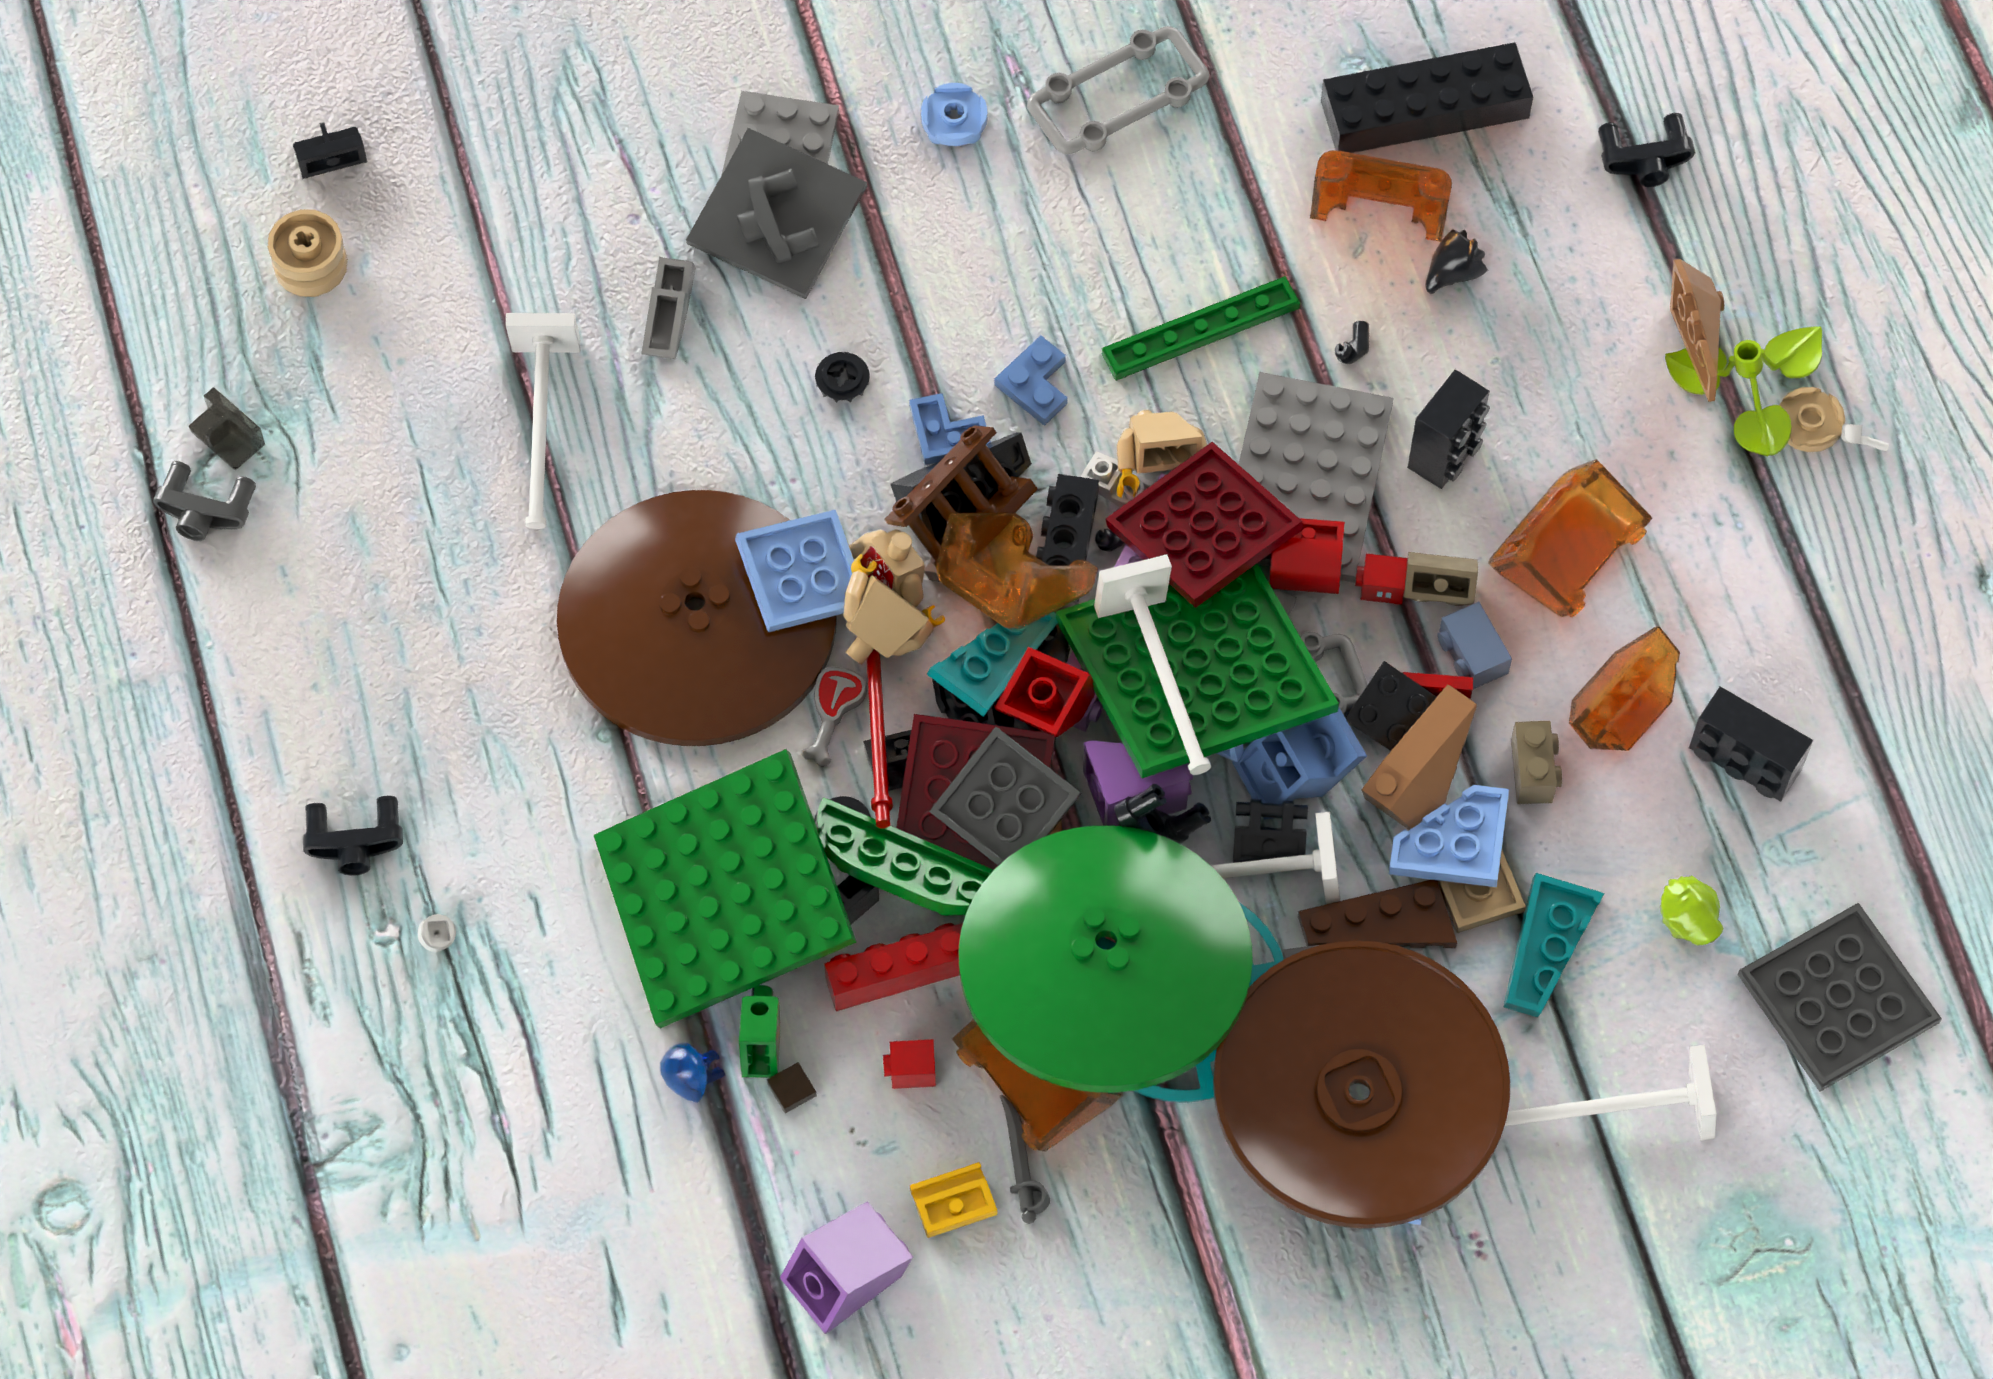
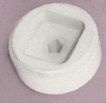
(436, 933)

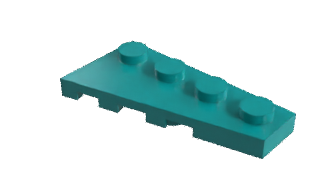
(986, 664)
(1548, 936)

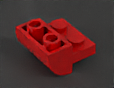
(1310, 558)

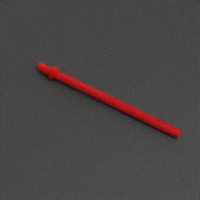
(881, 802)

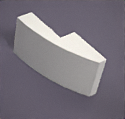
(1106, 471)

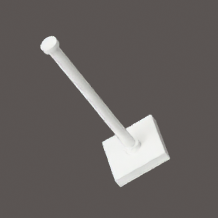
(542, 335)
(1136, 588)
(1320, 860)
(1696, 1093)

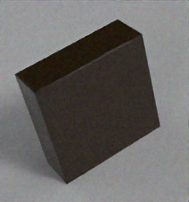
(791, 1087)

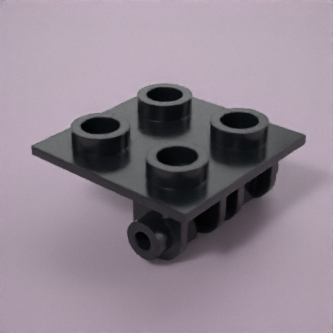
(1389, 706)

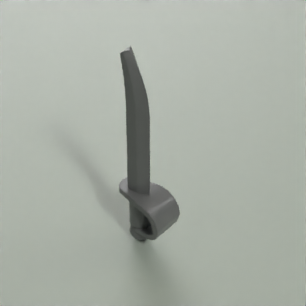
(1024, 1185)

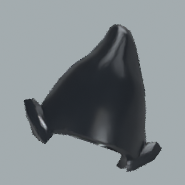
(1455, 261)

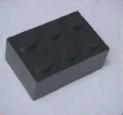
(1449, 429)
(1750, 744)

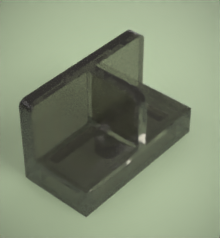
(227, 430)

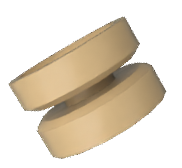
(307, 253)

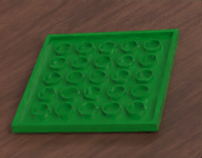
(1230, 657)
(724, 888)

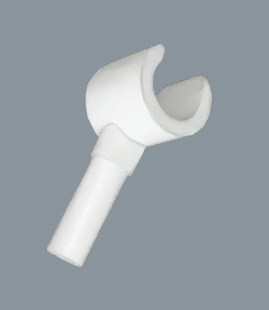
(1853, 435)

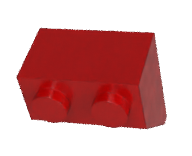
(1047, 693)

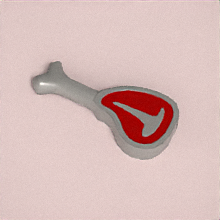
(834, 695)

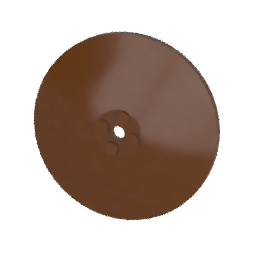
(673, 668)
(1375, 1021)

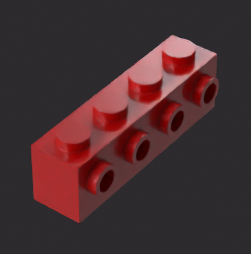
(894, 967)

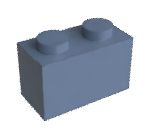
(1474, 645)

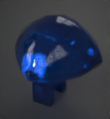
(687, 1071)

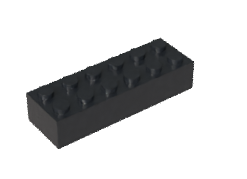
(1426, 98)

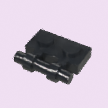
(1263, 843)

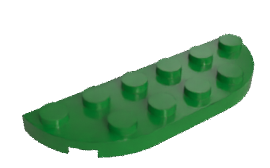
(898, 861)

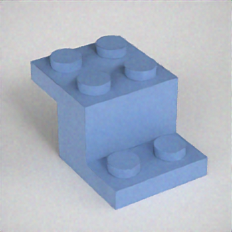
(1300, 760)

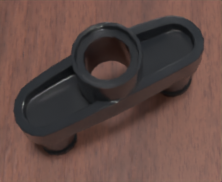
(1649, 159)
(1142, 814)
(353, 846)

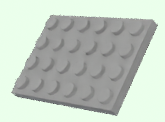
(1318, 453)

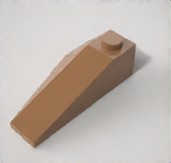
(1697, 316)
(1424, 762)

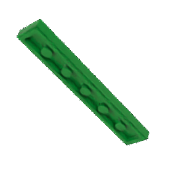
(1200, 328)

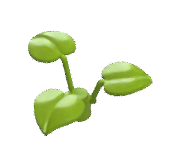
(1794, 352)

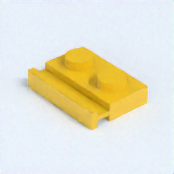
(953, 1200)

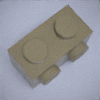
(1441, 579)
(1534, 762)

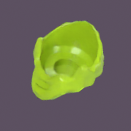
(1691, 910)

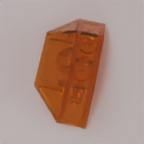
(1626, 693)

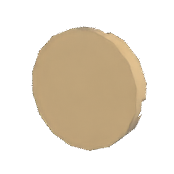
(1814, 419)

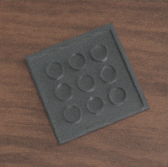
(822, 201)
(1839, 997)

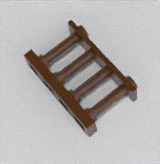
(1008, 499)

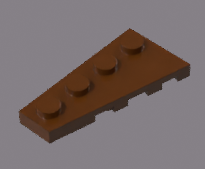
(1397, 916)

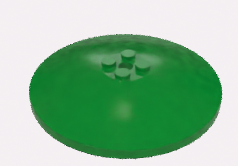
(1093, 1012)

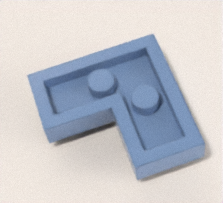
(1027, 381)
(934, 429)

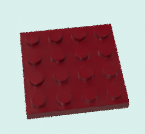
(1207, 521)
(935, 758)

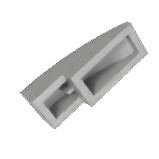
(668, 307)

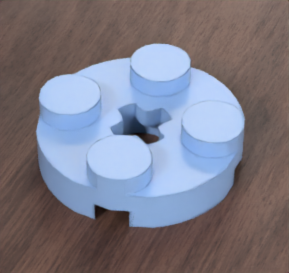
(954, 131)

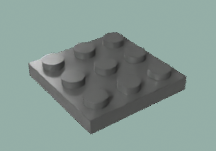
(1004, 799)

